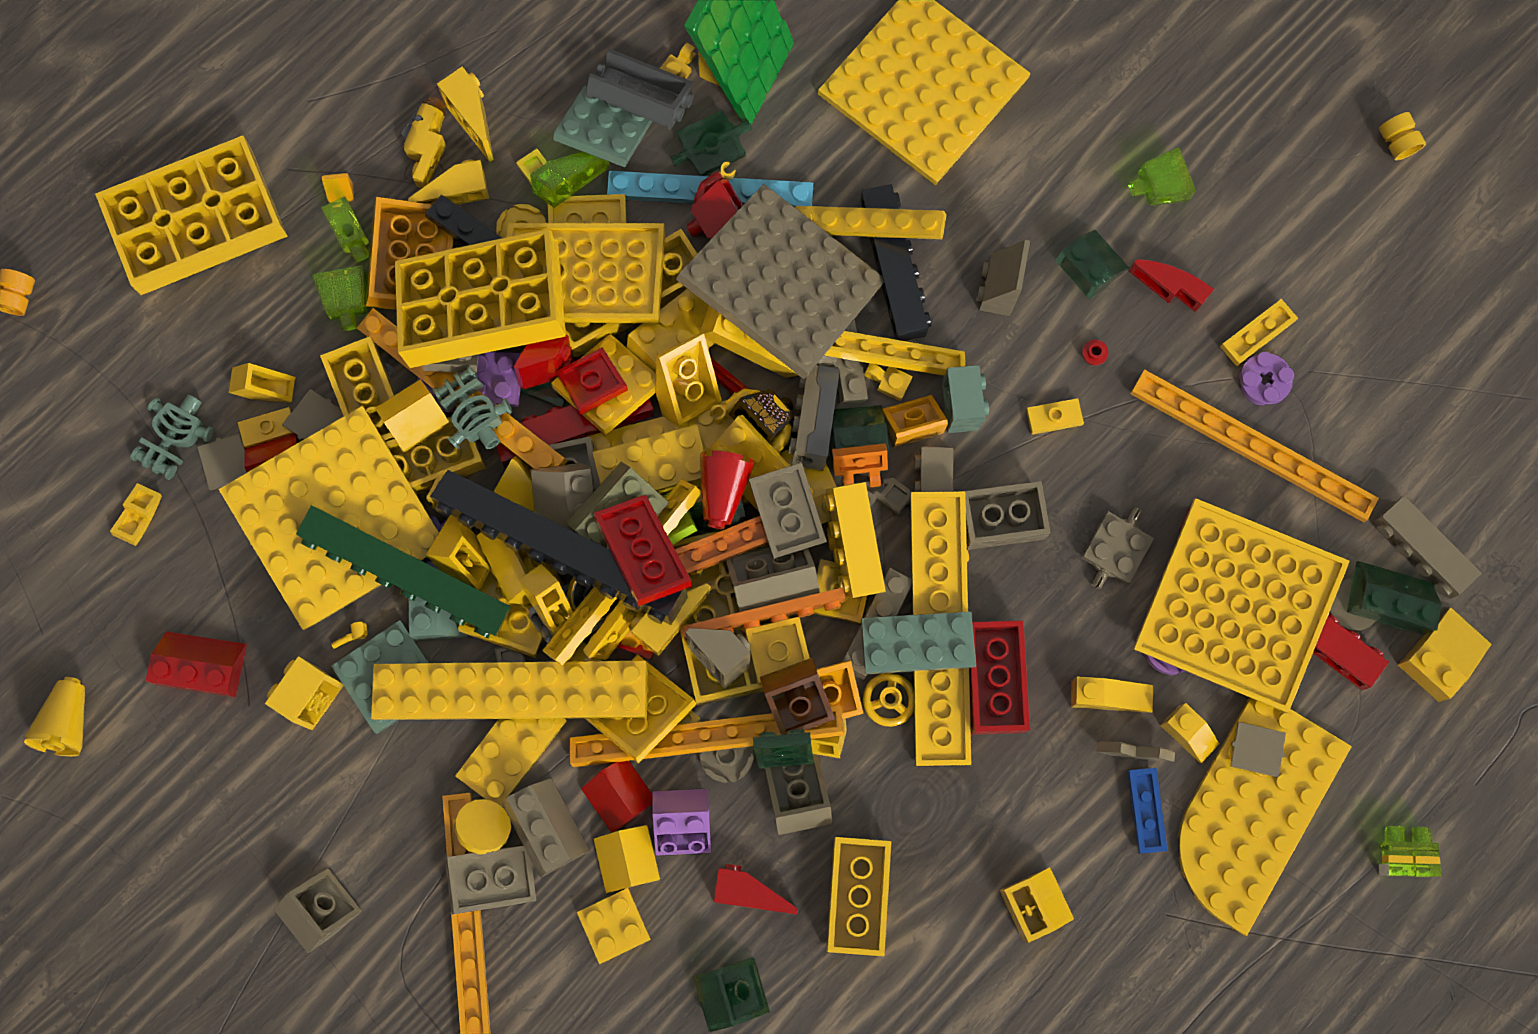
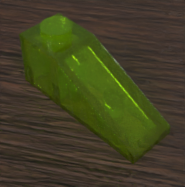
(565, 176)

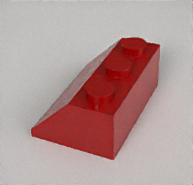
(197, 664)

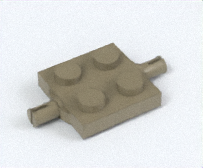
(1117, 548)

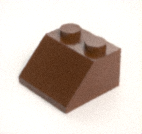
(797, 697)

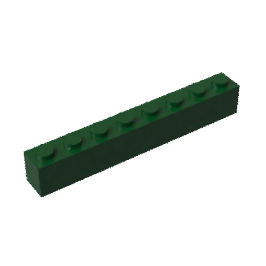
(403, 571)

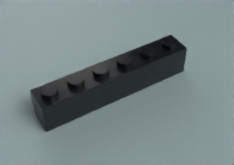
(899, 274)

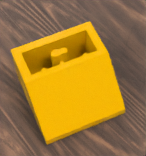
(459, 554)
(1037, 905)

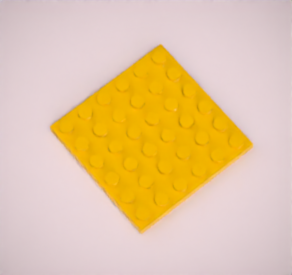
(924, 85)
(347, 475)
(1241, 605)

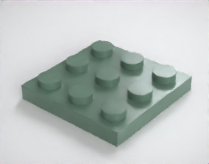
(601, 129)
(356, 668)

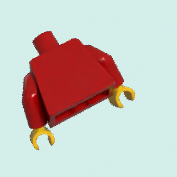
(714, 204)

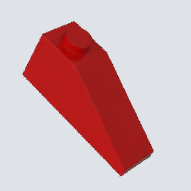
(744, 890)

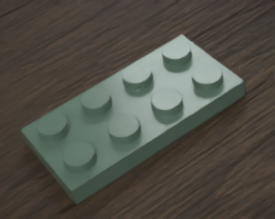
(918, 642)

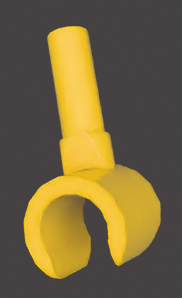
(358, 631)

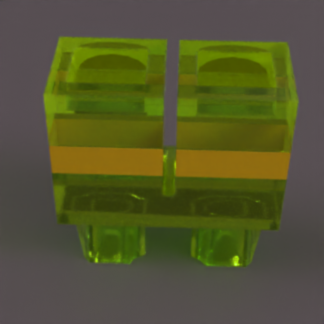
(1412, 858)

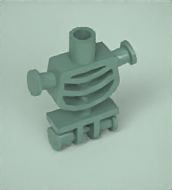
(185, 412)
(471, 420)

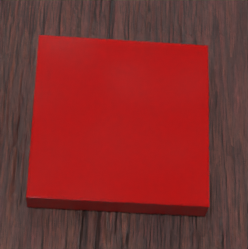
(591, 381)

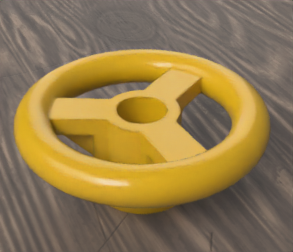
(870, 706)

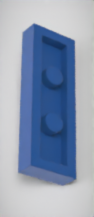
(1147, 810)

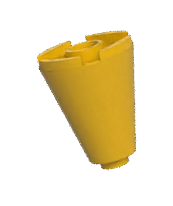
(60, 720)

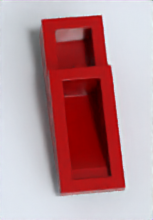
(1171, 283)

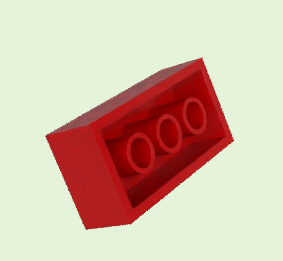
(999, 679)

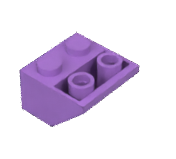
(681, 822)

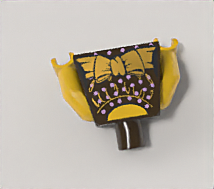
(764, 411)

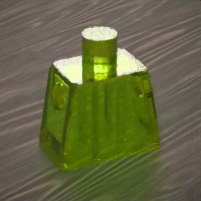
(1164, 180)
(343, 222)
(343, 294)

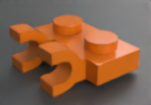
(860, 460)

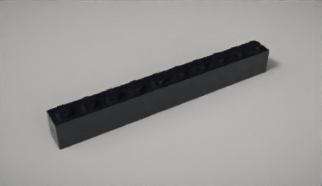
(545, 542)

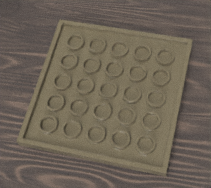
(781, 280)

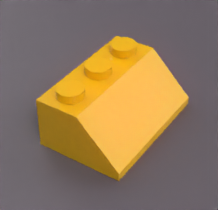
(509, 567)

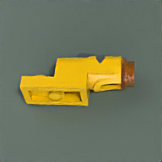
(424, 140)

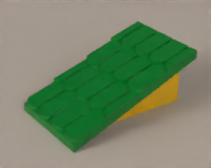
(740, 48)

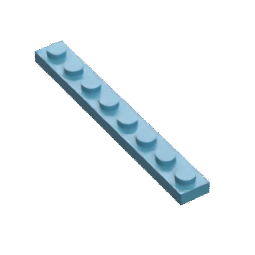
(684, 187)

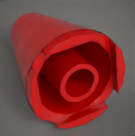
(722, 485)

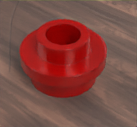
(1093, 359)

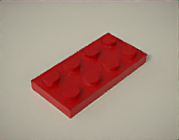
(642, 550)

